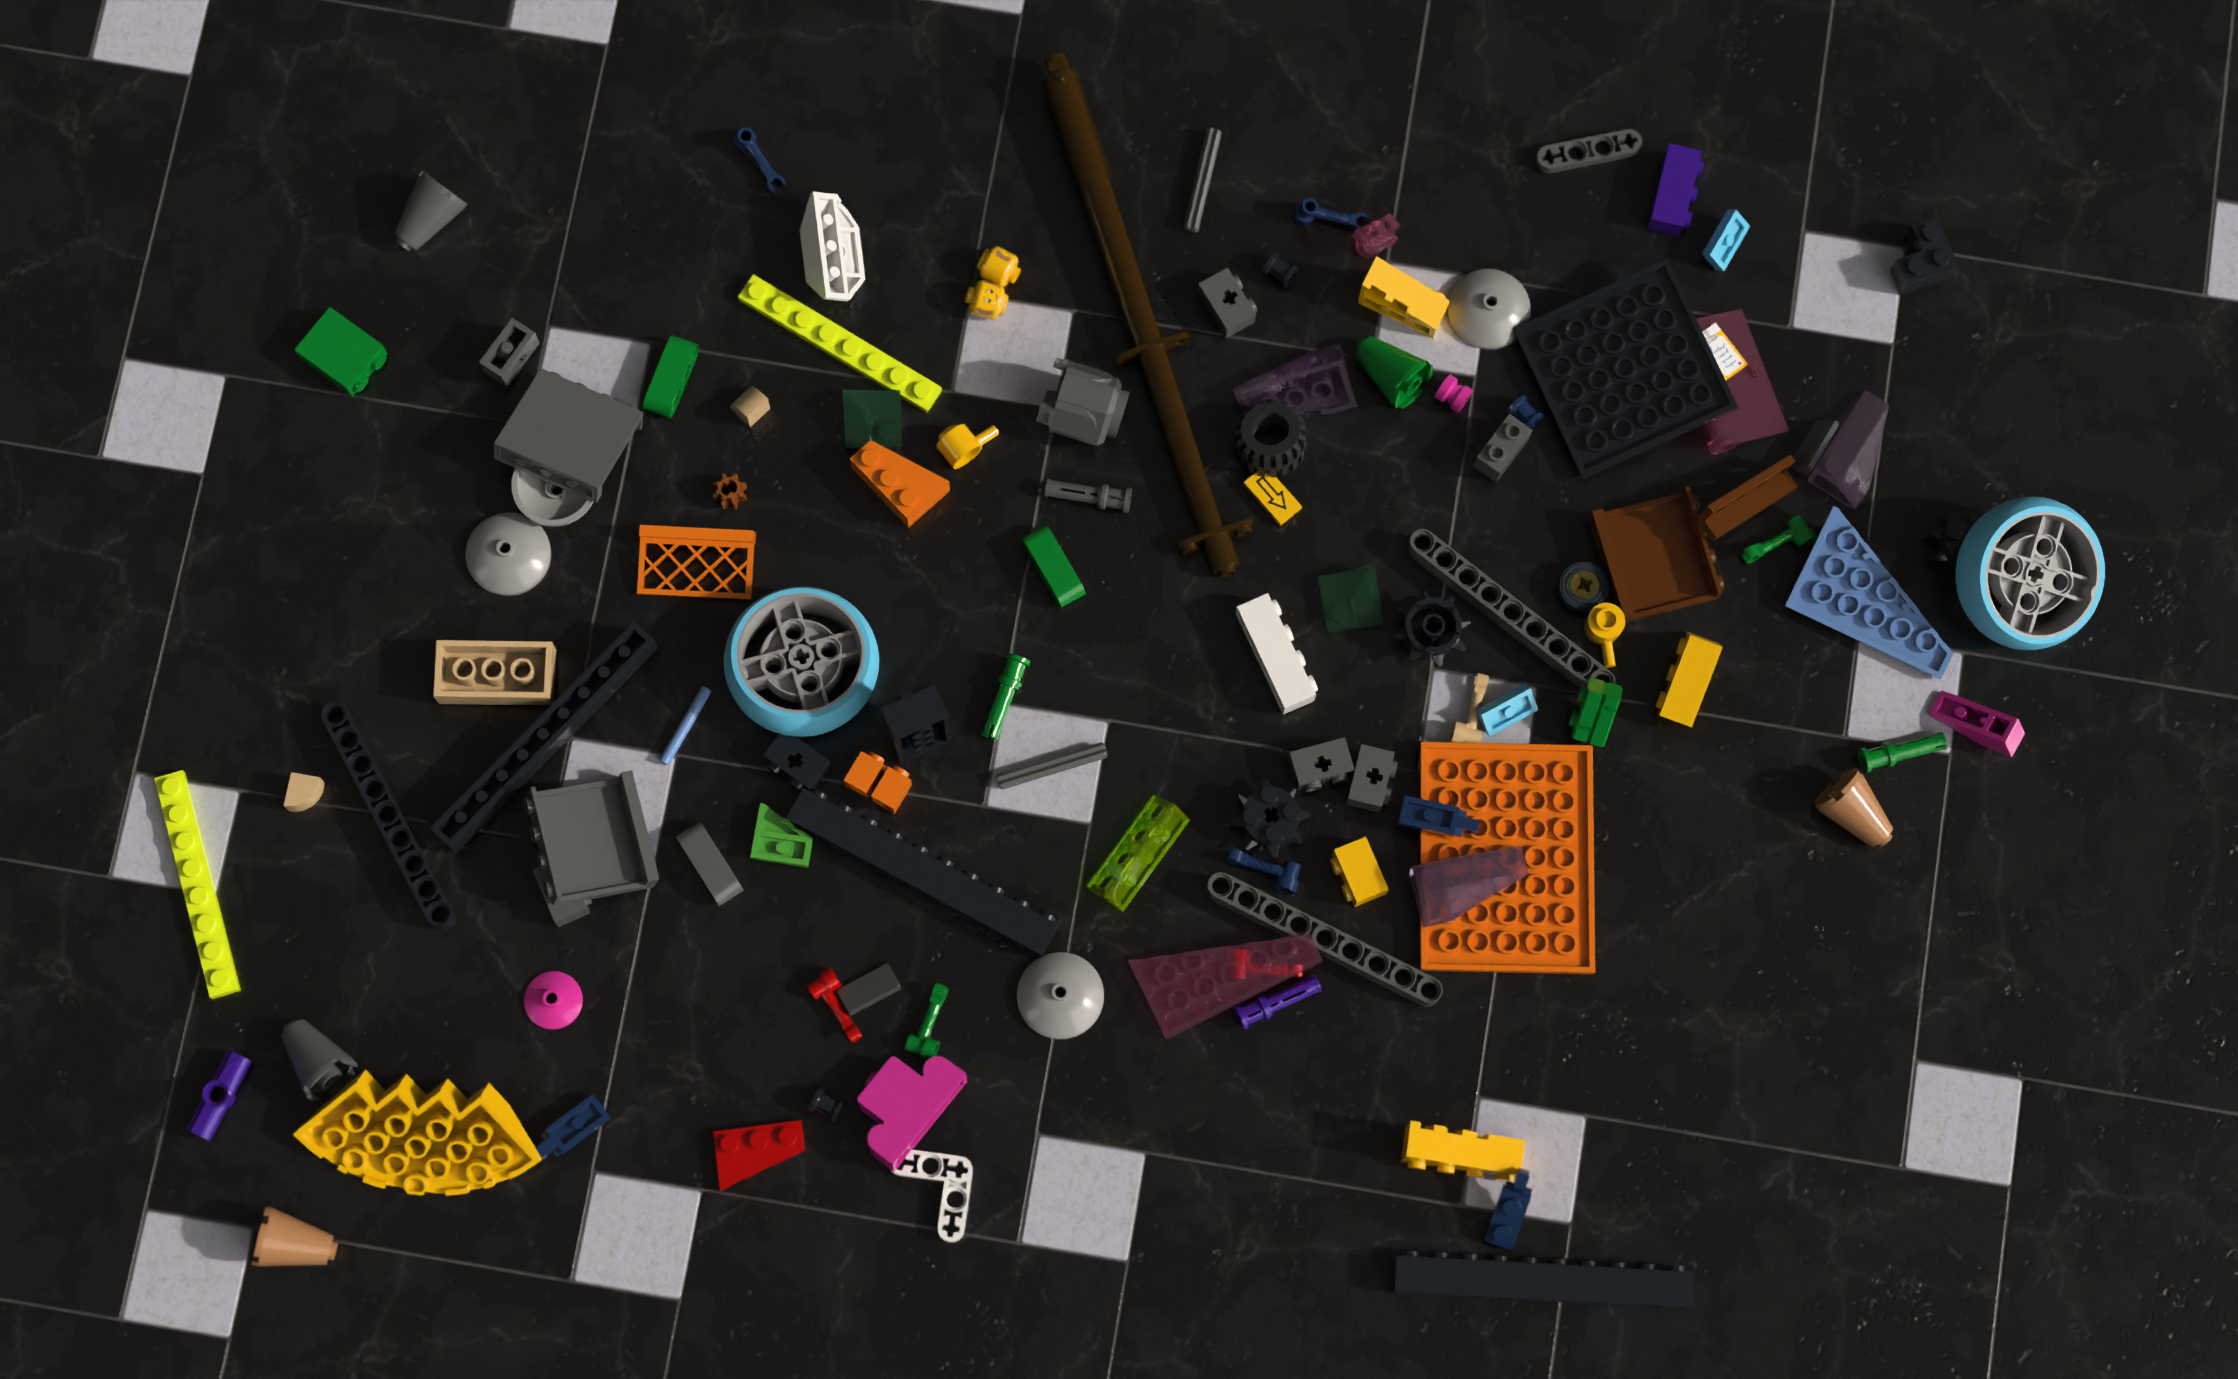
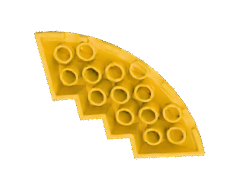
(421, 1139)

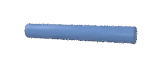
(685, 725)

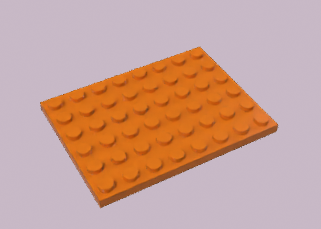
(1529, 800)

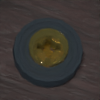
(1579, 596)

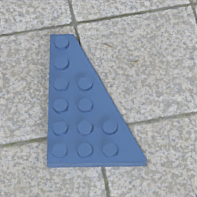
(1857, 596)

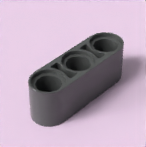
(709, 863)

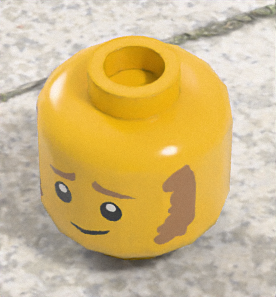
(999, 266)
(987, 300)

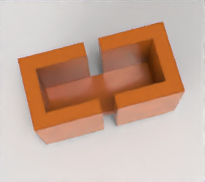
(891, 787)

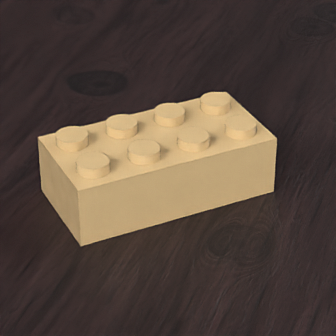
(495, 672)

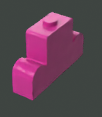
(906, 1105)

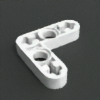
(951, 1184)

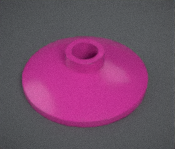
(561, 1012)

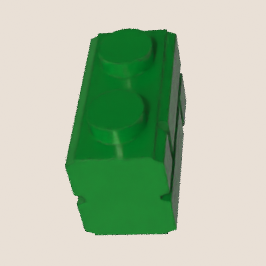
(1596, 711)

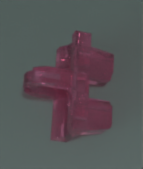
(1376, 236)

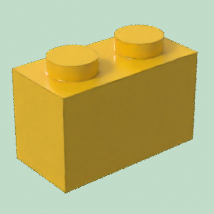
(1359, 872)

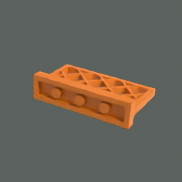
(696, 537)

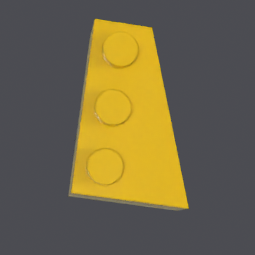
(1402, 298)
(1688, 679)

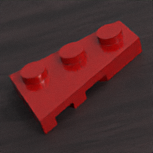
(754, 1149)

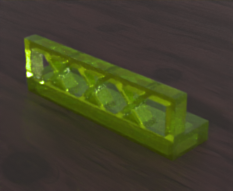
(1142, 853)

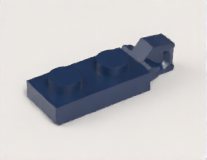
(1435, 817)
(573, 1127)
(1509, 1211)

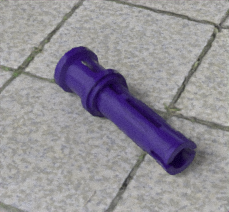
(1264, 1006)

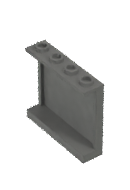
(567, 434)
(591, 840)

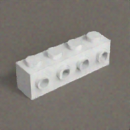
(1276, 653)

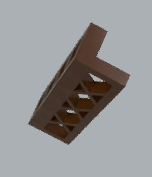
(1747, 499)

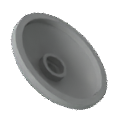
(1483, 324)
(543, 507)
(511, 571)
(1054, 1015)

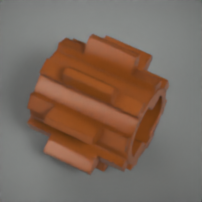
(726, 484)

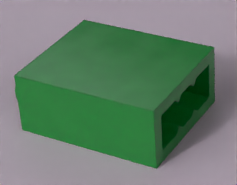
(341, 352)

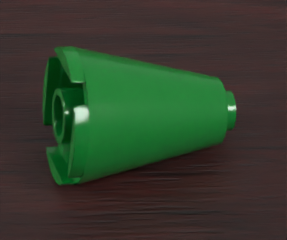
(1393, 370)

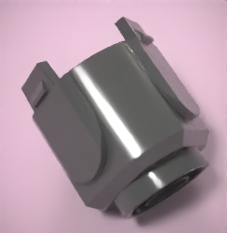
(1086, 406)

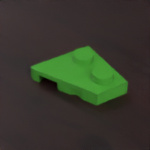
(779, 840)

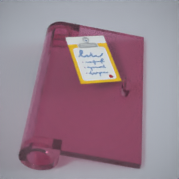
(1747, 379)

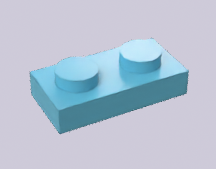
(1725, 240)
(1507, 709)

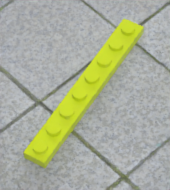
(839, 343)
(197, 884)

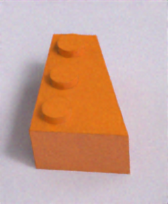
(898, 481)

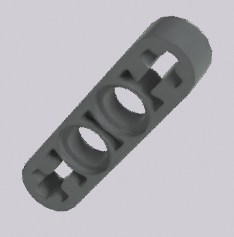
(1587, 146)

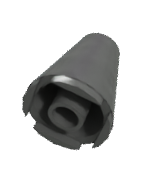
(426, 212)
(316, 1060)

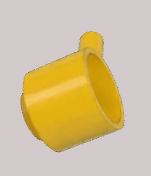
(960, 445)
(1604, 627)

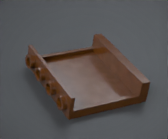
(1656, 556)

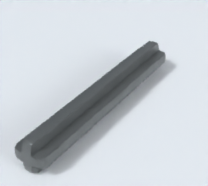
(1202, 180)
(1051, 766)

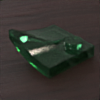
(873, 417)
(1350, 599)

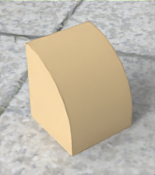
(751, 406)
(303, 792)

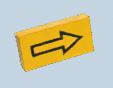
(1273, 497)

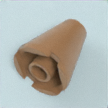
(1855, 808)
(291, 1242)

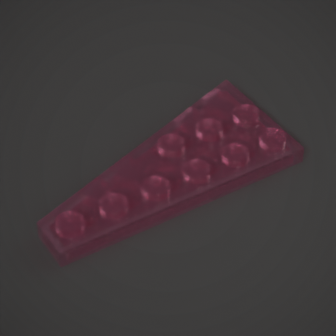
(1205, 982)

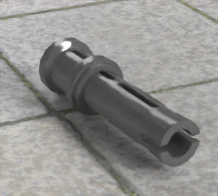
(1103, 500)

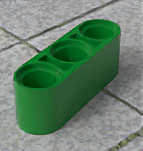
(671, 376)
(1053, 566)

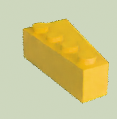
(1462, 1151)

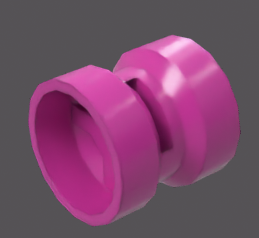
(1454, 394)

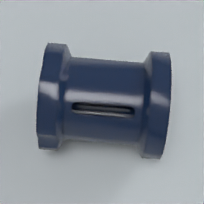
(1524, 412)

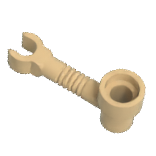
(1468, 731)

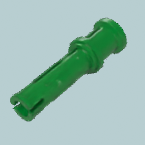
(1008, 684)
(1890, 753)

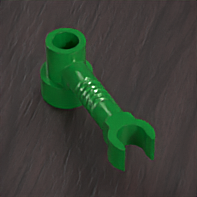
(1797, 532)
(922, 1044)

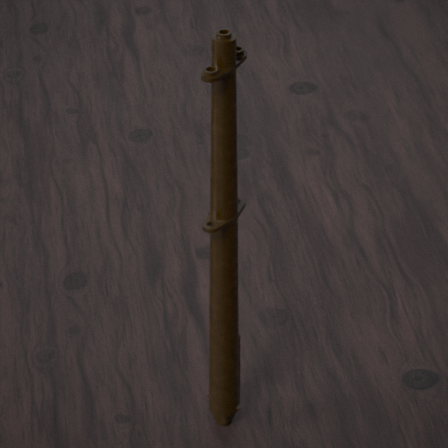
(1092, 177)

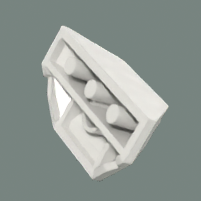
(831, 248)

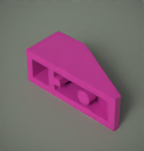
(1979, 723)

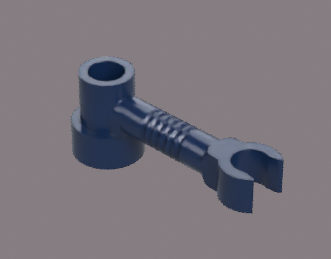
(751, 147)
(1304, 217)
(1286, 875)

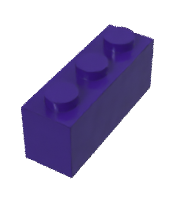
(1675, 190)

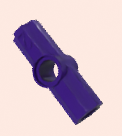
(228, 1077)

